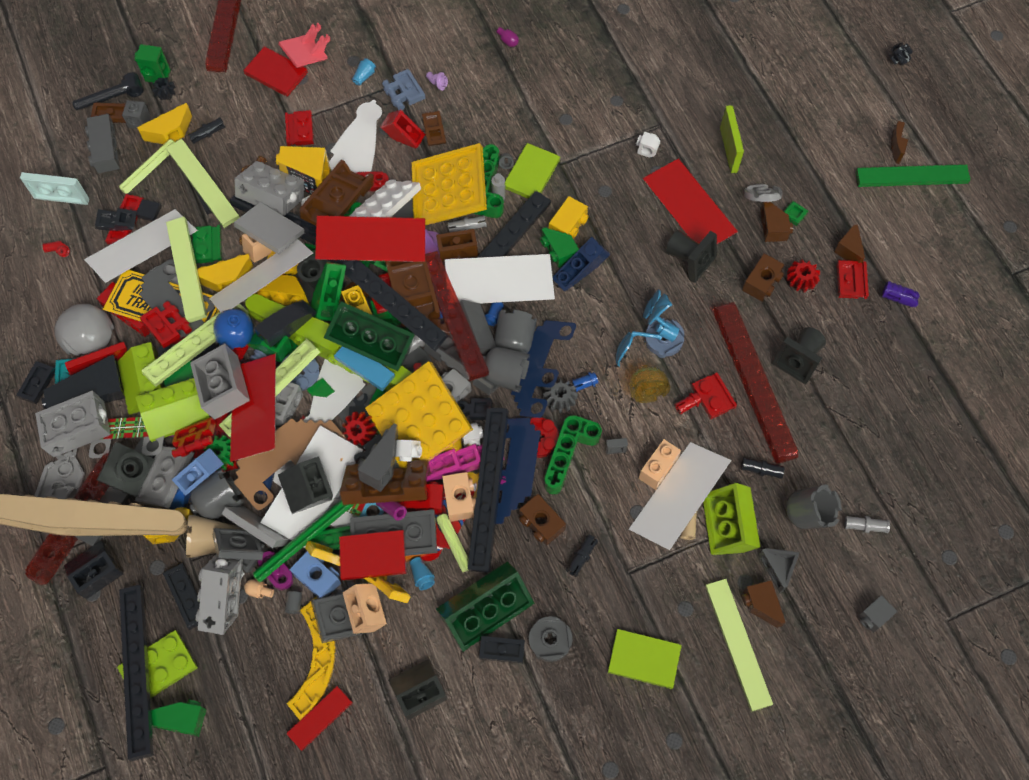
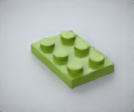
(167, 662)

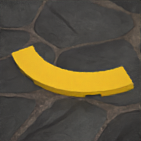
(392, 591)
(320, 672)

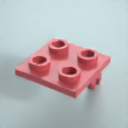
(304, 50)

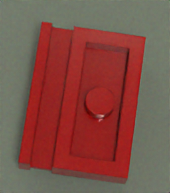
(299, 128)
(852, 279)
(714, 395)

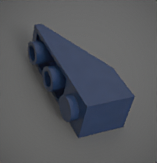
(581, 264)

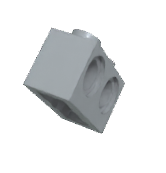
(287, 403)

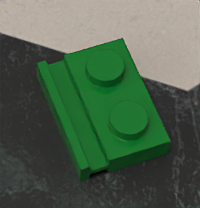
(207, 244)

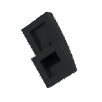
(115, 221)

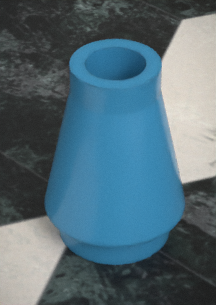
(364, 71)
(422, 575)

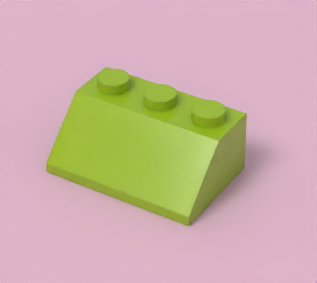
(132, 379)
(170, 409)
(731, 520)

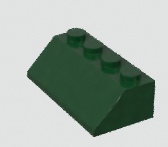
(370, 336)
(485, 606)

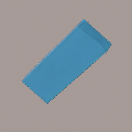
(365, 367)

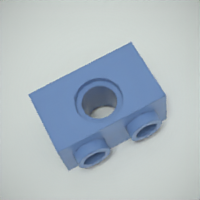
(197, 471)
(321, 587)

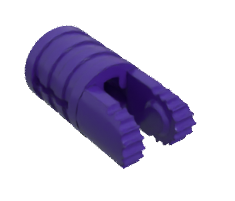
(900, 294)

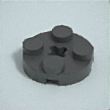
(541, 630)

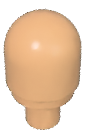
(257, 589)

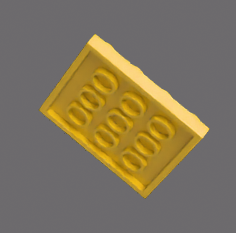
(450, 184)
(422, 412)

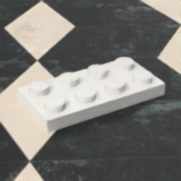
(388, 199)

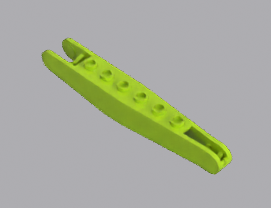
(314, 331)

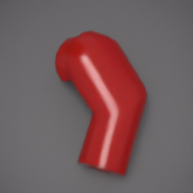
(57, 246)

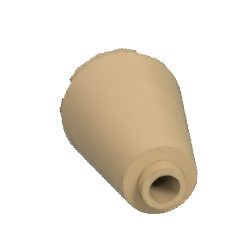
(200, 536)

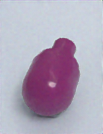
(508, 37)

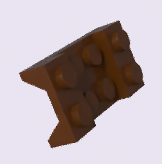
(336, 193)
(414, 285)
(405, 485)

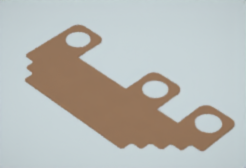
(289, 445)

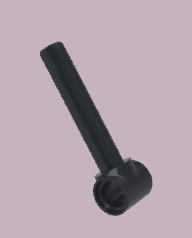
(130, 84)

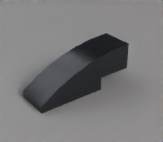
(284, 322)

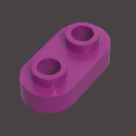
(281, 571)

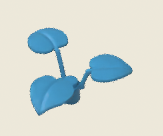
(655, 307)

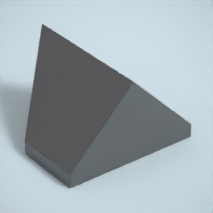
(779, 565)

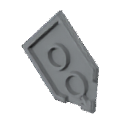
(61, 474)

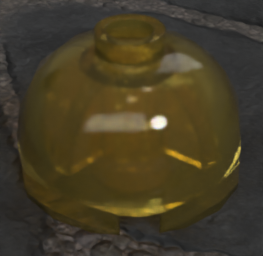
(648, 384)

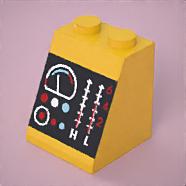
(304, 163)

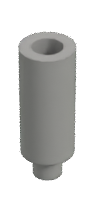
(498, 185)

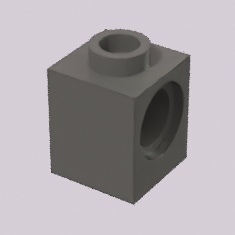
(135, 114)
(877, 614)

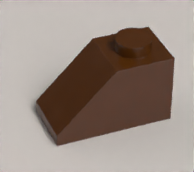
(775, 223)
(763, 603)

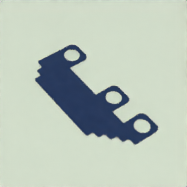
(538, 353)
(519, 467)

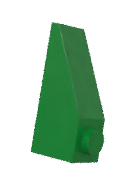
(328, 291)
(180, 717)

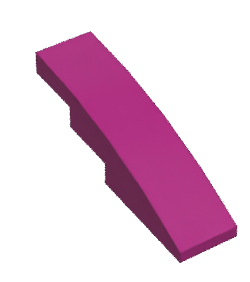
(455, 462)

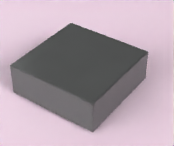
(616, 446)

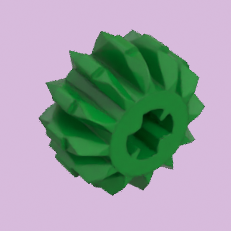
(224, 446)

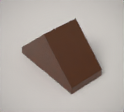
(851, 246)

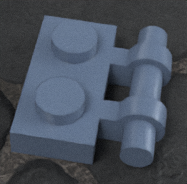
(407, 85)

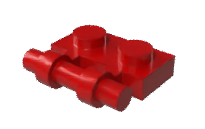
(161, 328)
(193, 437)

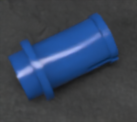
(493, 312)
(585, 381)

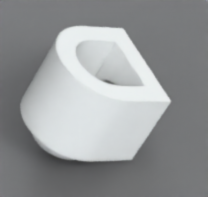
(648, 144)
(474, 436)
(408, 449)

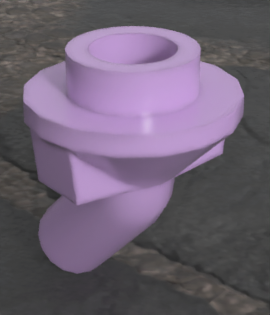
(439, 80)

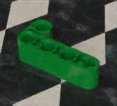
(492, 199)
(566, 455)

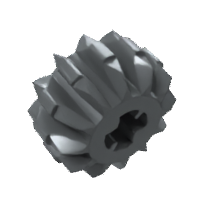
(567, 400)

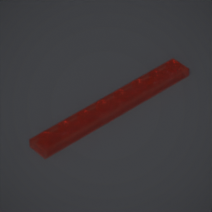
(455, 319)

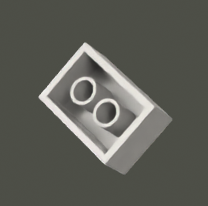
(219, 381)

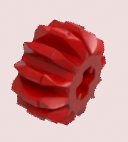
(803, 275)
(352, 431)

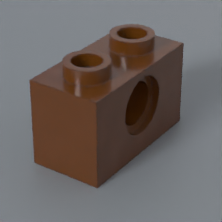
(457, 245)
(759, 287)
(539, 508)

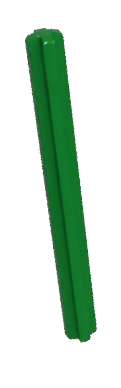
(300, 541)

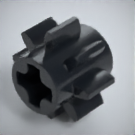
(900, 53)
(163, 88)

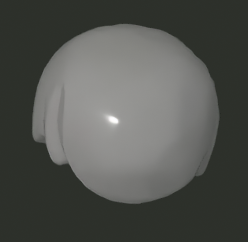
(83, 329)

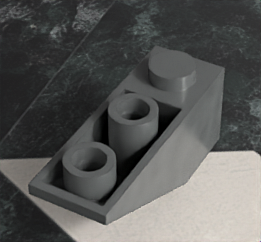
(379, 465)

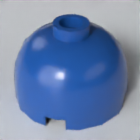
(233, 328)

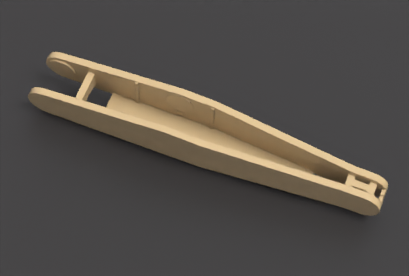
(88, 517)

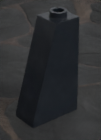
(100, 377)

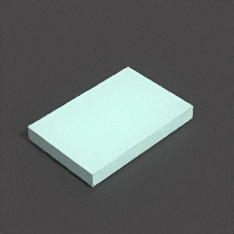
(55, 188)

